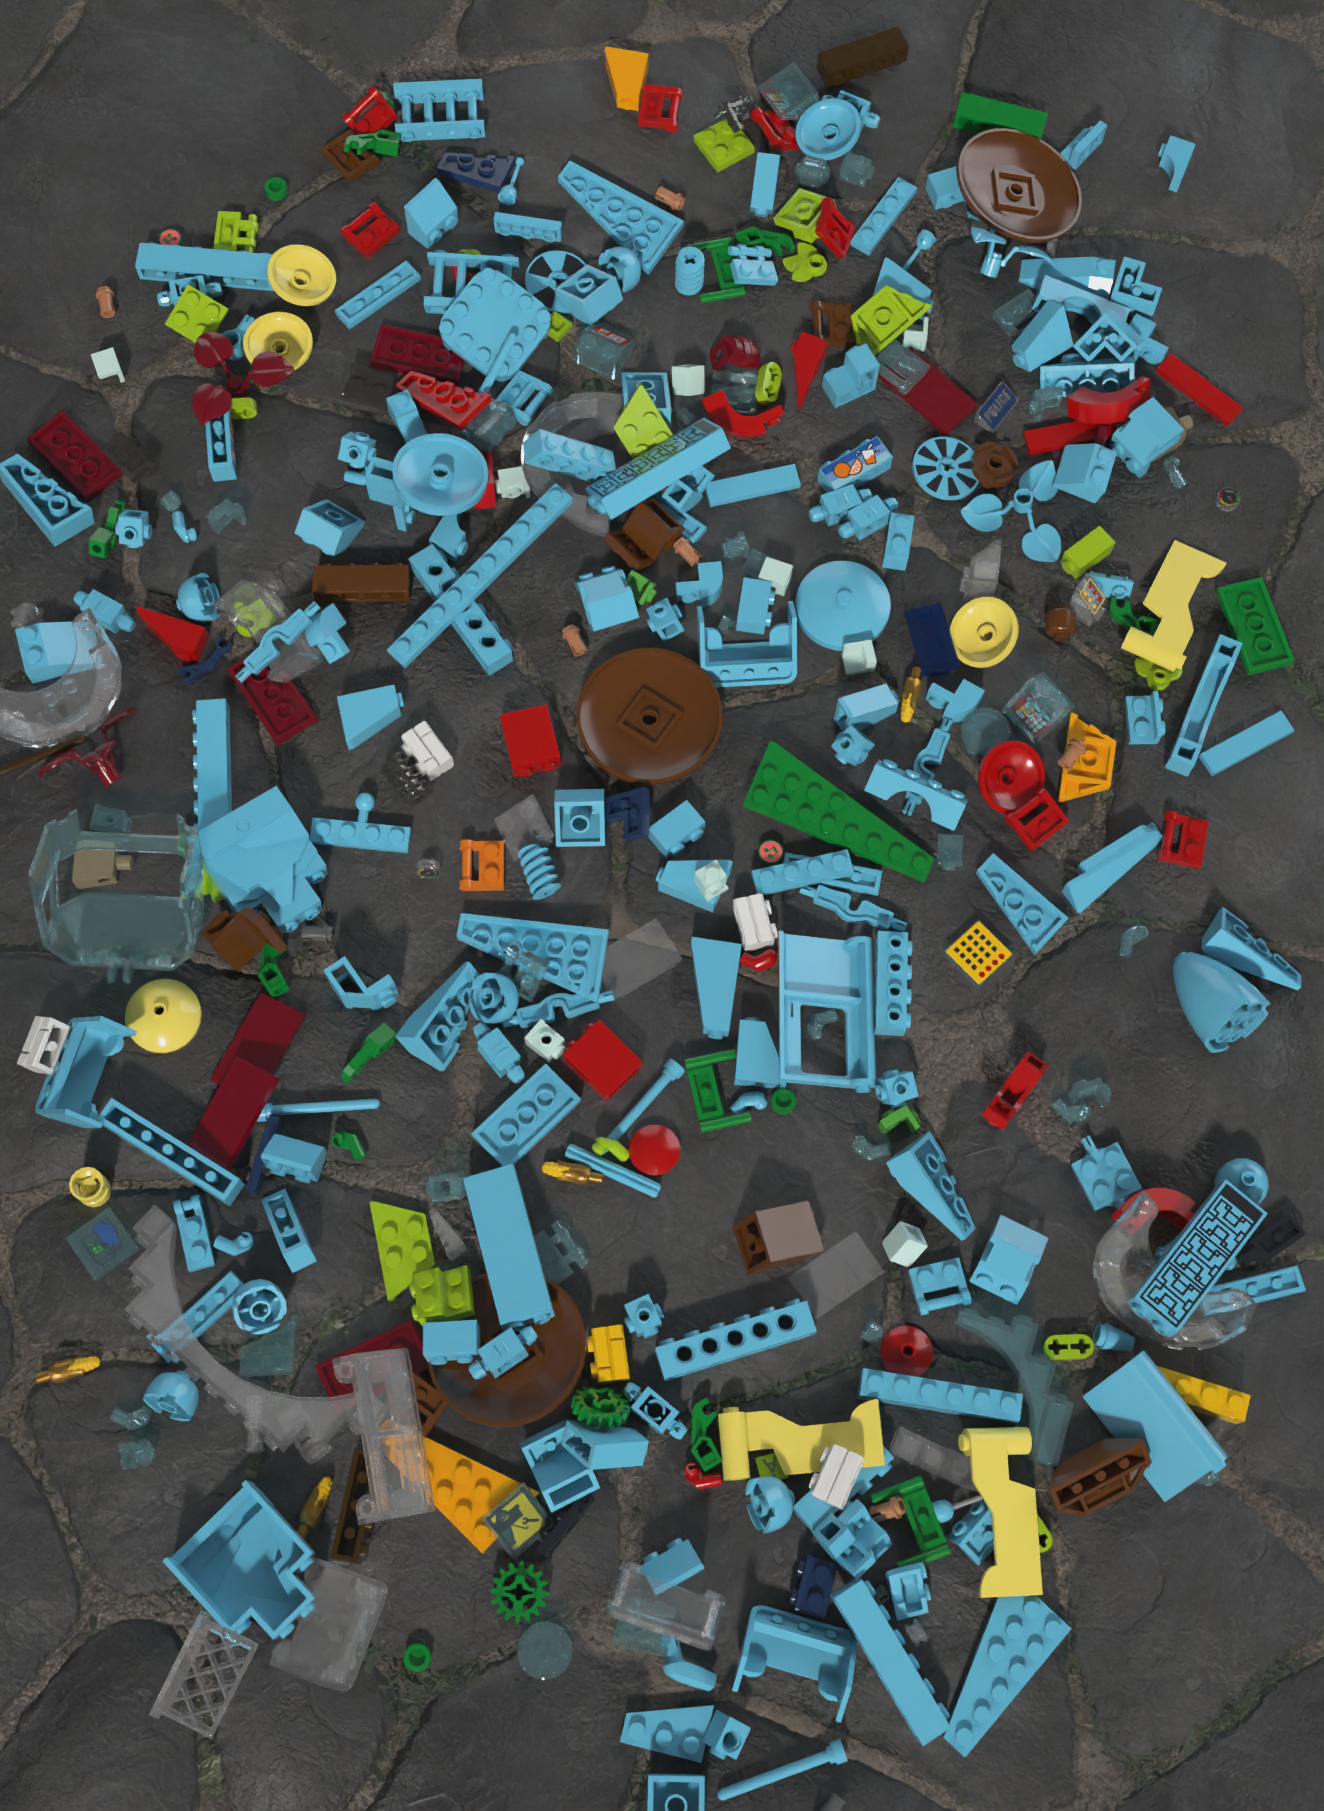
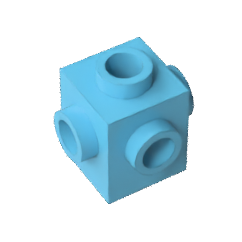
(357, 449)
(133, 528)
(665, 619)
(852, 746)
(896, 1088)
(641, 1307)

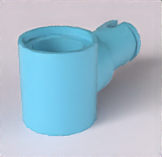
(237, 335)

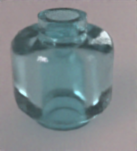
(812, 171)

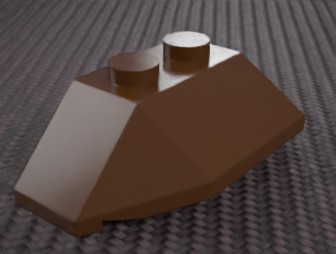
(1098, 1475)

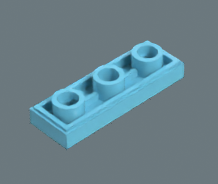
(528, 227)

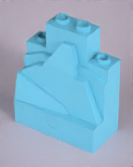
(264, 861)
(247, 1566)

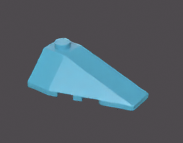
(1097, 375)
(1235, 947)
(924, 1176)

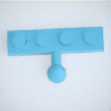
(360, 833)

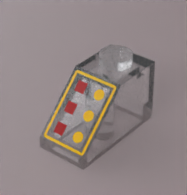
(1088, 601)

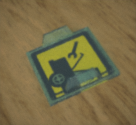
(518, 1521)

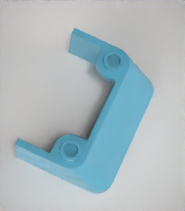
(750, 662)
(71, 1087)
(800, 1648)

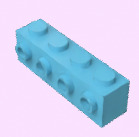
(568, 456)
(891, 983)

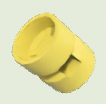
(90, 1187)

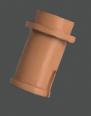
(670, 198)
(105, 297)
(687, 551)
(572, 635)
(1072, 753)
(893, 1508)

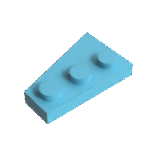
(669, 1731)

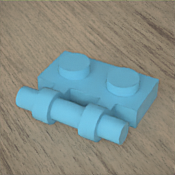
(752, 271)

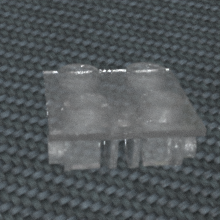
(524, 826)

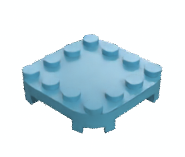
(484, 318)

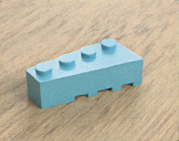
(49, 506)

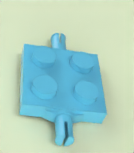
(1105, 1175)

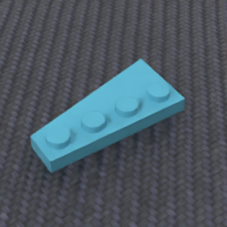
(1023, 905)

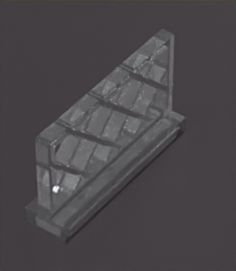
(187, 1659)

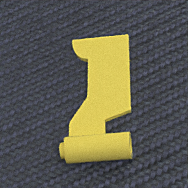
(1170, 601)
(794, 1445)
(1012, 1510)

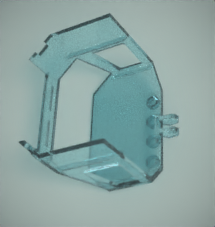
(118, 927)

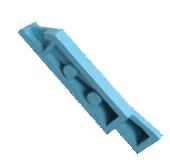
(1110, 864)

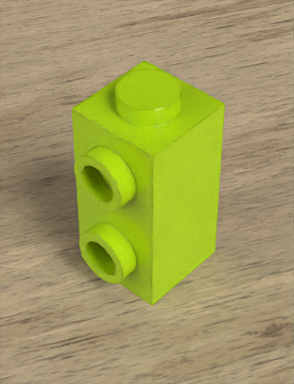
(1087, 552)

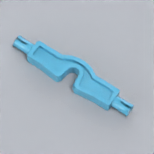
(267, 651)
(930, 755)
(866, 912)
(572, 1006)

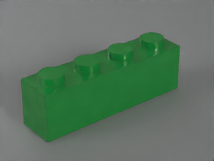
(982, 114)

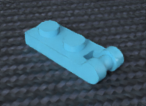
(194, 1234)

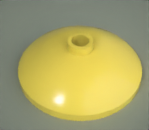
(304, 266)
(279, 332)
(975, 623)
(171, 1028)

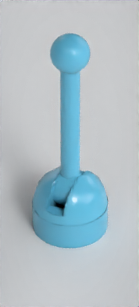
(508, 193)
(923, 241)

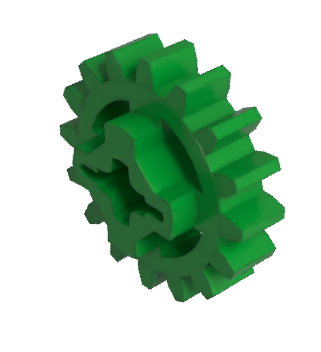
(600, 1407)
(518, 1606)

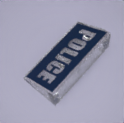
(996, 408)

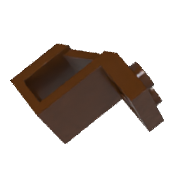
(645, 534)
(241, 936)

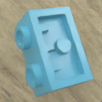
(1084, 144)
(1144, 719)
(975, 1532)

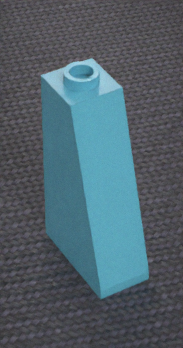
(715, 978)

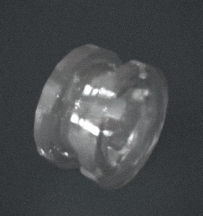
(915, 1632)

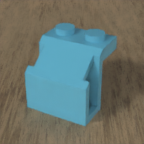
(1145, 436)
(382, 490)
(606, 598)
(378, 995)
(1009, 1259)
(556, 1469)

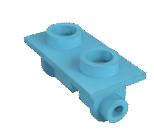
(1113, 587)

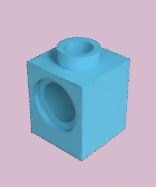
(718, 1728)

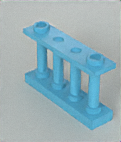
(435, 92)
(439, 304)

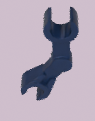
(209, 665)

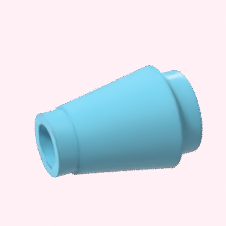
(1112, 1338)

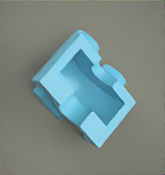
(908, 1590)

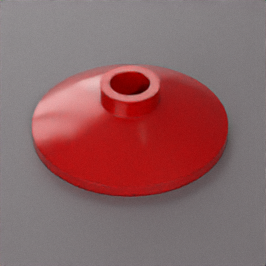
(896, 1361)

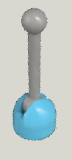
(944, 1509)

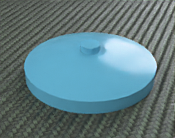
(440, 474)
(842, 604)

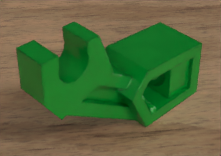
(381, 142)
(764, 238)
(104, 539)
(1126, 619)
(276, 985)
(374, 1045)
(699, 1424)

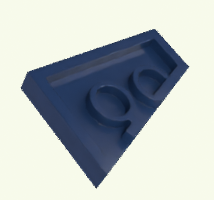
(481, 172)

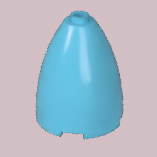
(1217, 1000)

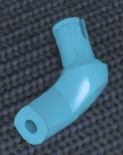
(684, 1671)

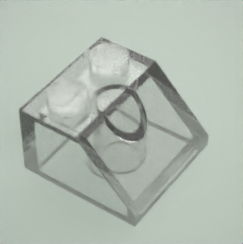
(982, 573)

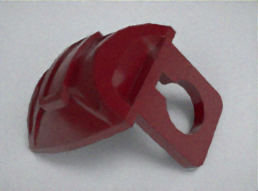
(737, 351)

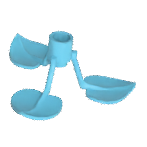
(993, 259)
(1037, 482)

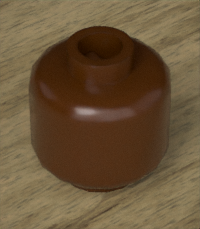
(1061, 622)

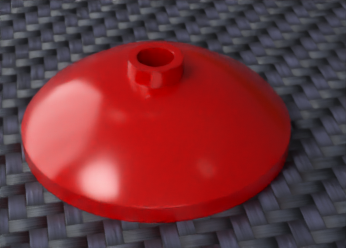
(1022, 772)

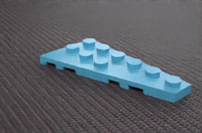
(623, 215)
(573, 951)
(1011, 1650)

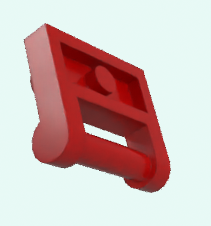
(652, 107)
(377, 118)
(778, 131)
(834, 228)
(374, 235)
(1042, 825)
(1191, 840)

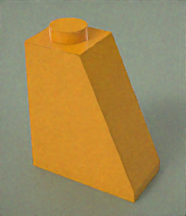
(627, 76)

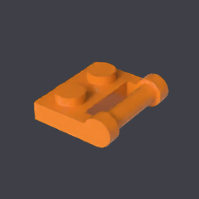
(490, 865)

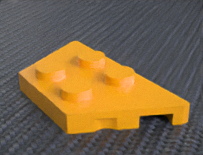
(1093, 769)

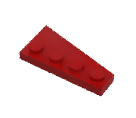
(444, 400)

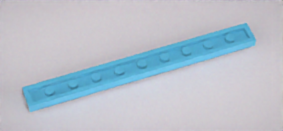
(480, 575)

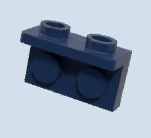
(814, 1586)

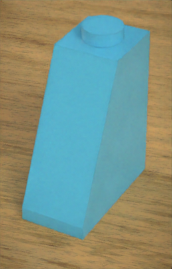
(765, 184)
(903, 282)
(1043, 337)
(865, 707)
(368, 712)
(678, 881)
(756, 1056)
(604, 1447)

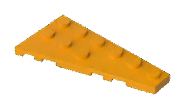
(466, 1491)

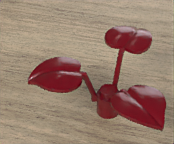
(213, 402)
(103, 768)

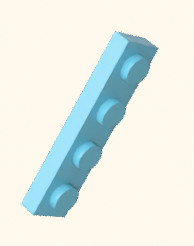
(883, 216)
(802, 872)

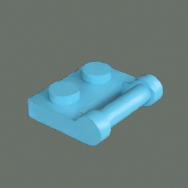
(519, 391)
(935, 1278)

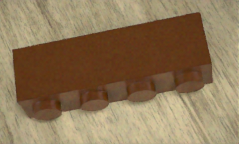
(361, 583)

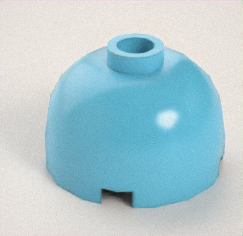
(623, 265)
(197, 599)
(493, 998)
(1245, 1176)
(258, 1306)
(173, 1394)
(770, 1502)

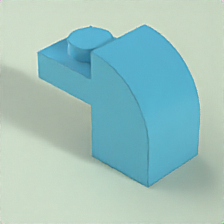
(1148, 349)
(688, 491)
(707, 587)
(325, 635)
(956, 705)
(865, 1529)
(843, 1547)

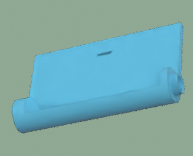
(1144, 1405)

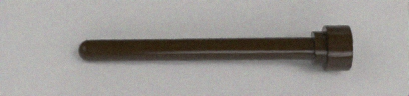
(42, 754)

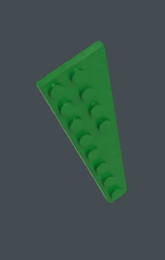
(808, 802)

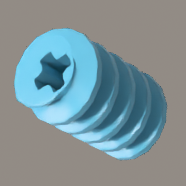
(689, 271)
(537, 871)

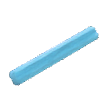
(613, 1170)

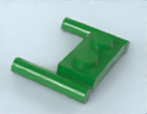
(721, 264)
(706, 1094)
(921, 1517)

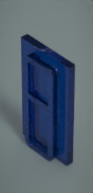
(931, 640)

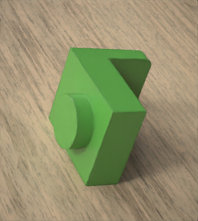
(641, 587)
(893, 1118)

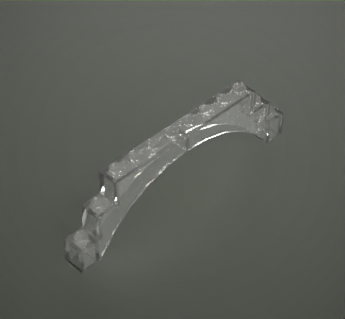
(160, 1313)

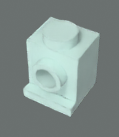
(512, 483)
(711, 880)
(546, 1051)

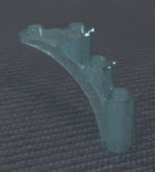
(1015, 1343)

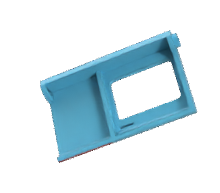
(828, 976)

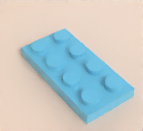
(526, 1117)

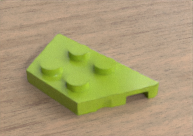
(885, 318)
(641, 424)
(402, 1245)

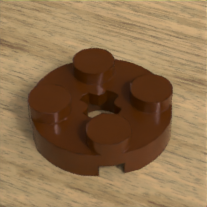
(991, 476)

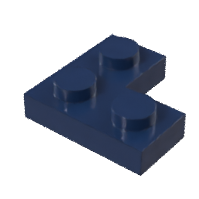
(633, 809)

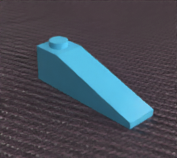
(1086, 273)
(437, 1024)

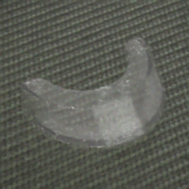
(583, 419)
(75, 701)
(1125, 1261)

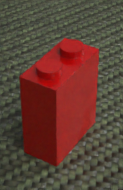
(530, 741)
(602, 1060)

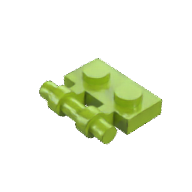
(228, 231)

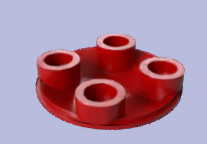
(654, 1150)

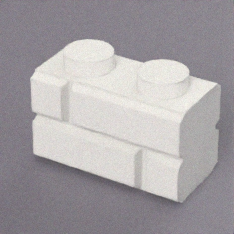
(427, 751)
(754, 923)
(43, 1045)
(836, 1476)

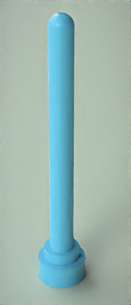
(497, 365)
(671, 1071)
(317, 1107)
(832, 1754)

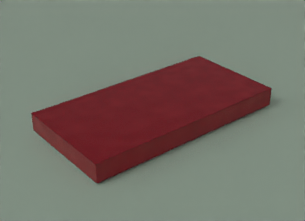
(409, 350)
(936, 398)
(74, 456)
(275, 703)
(262, 1036)
(233, 1112)
(399, 1337)

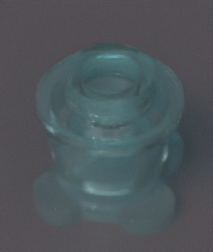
(735, 546)
(136, 1454)

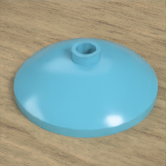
(826, 120)

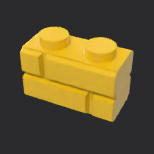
(609, 1354)

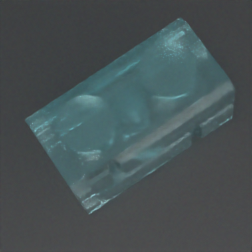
(490, 425)

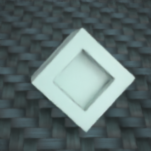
(916, 336)
(107, 364)
(688, 380)
(778, 573)
(858, 657)
(904, 1244)

